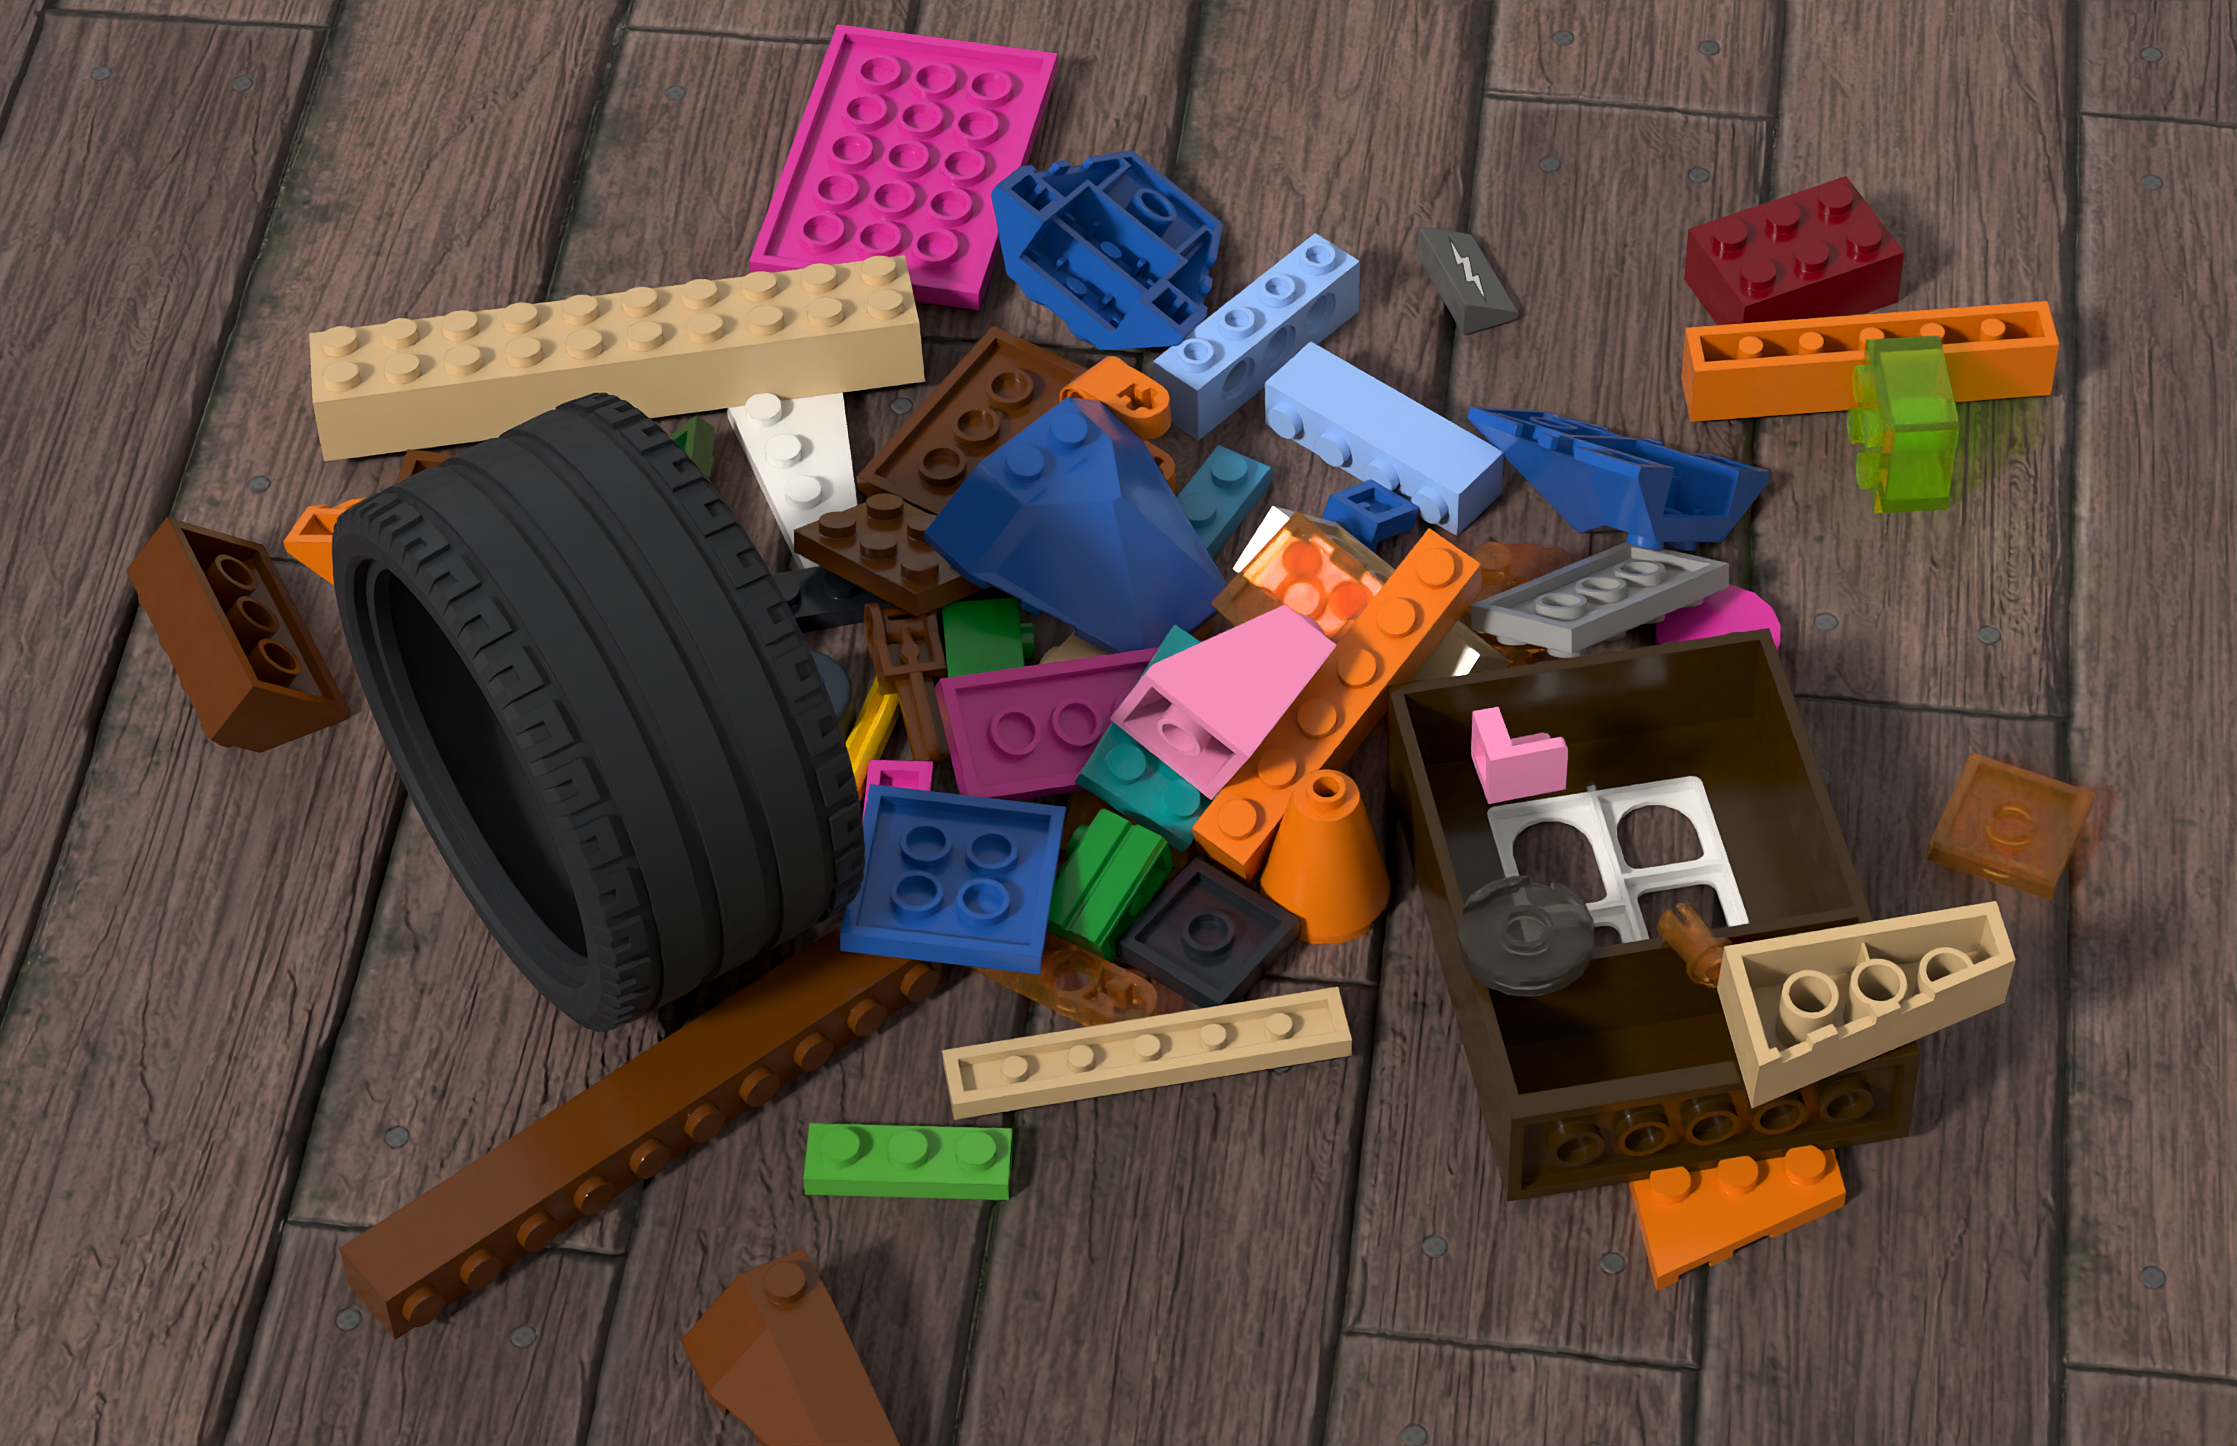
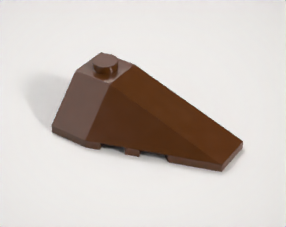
(785, 1361)

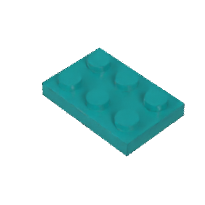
(1138, 781)

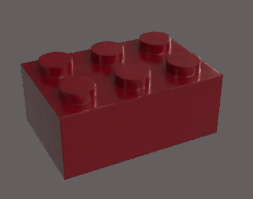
(1795, 259)

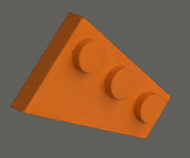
(1717, 1210)

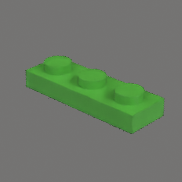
(908, 1161)

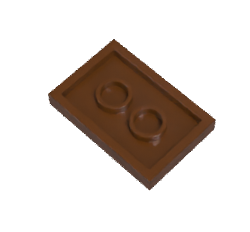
(884, 553)

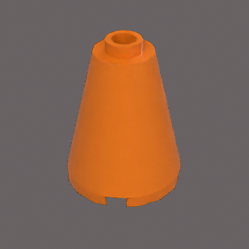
(1327, 861)

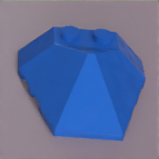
(1109, 249)
(1621, 481)
(1081, 530)

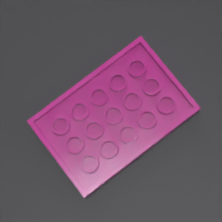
(906, 157)

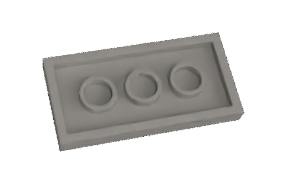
(1598, 598)

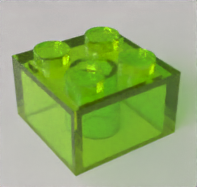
(1904, 424)

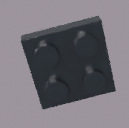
(1207, 936)

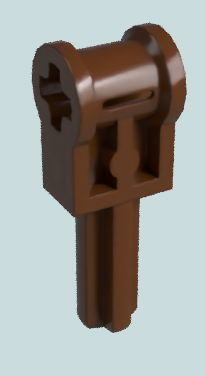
(910, 663)

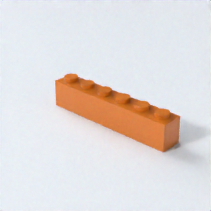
(1811, 361)
(1340, 701)

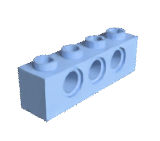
(1257, 334)

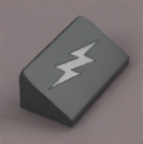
(1464, 279)

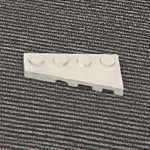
(798, 457)

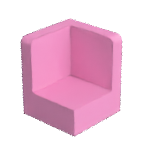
(1515, 765)

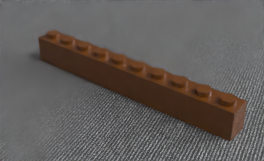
(625, 1128)

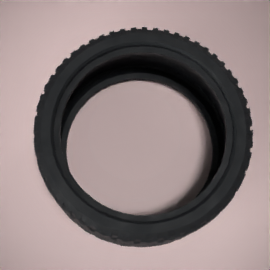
(600, 708)

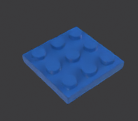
(955, 879)

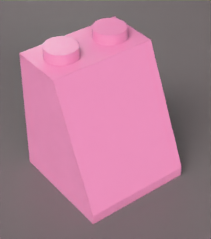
(1223, 696)

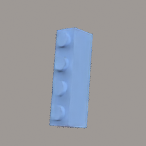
(1383, 437)

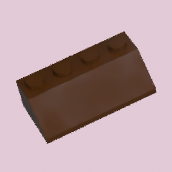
(234, 637)

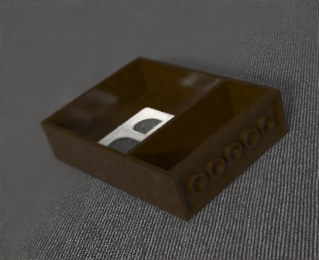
(1633, 1055)

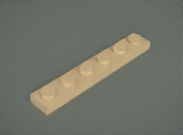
(1146, 1053)

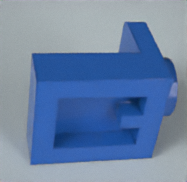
(1371, 512)

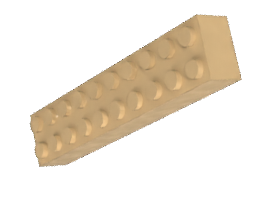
(654, 347)

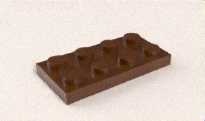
(969, 416)

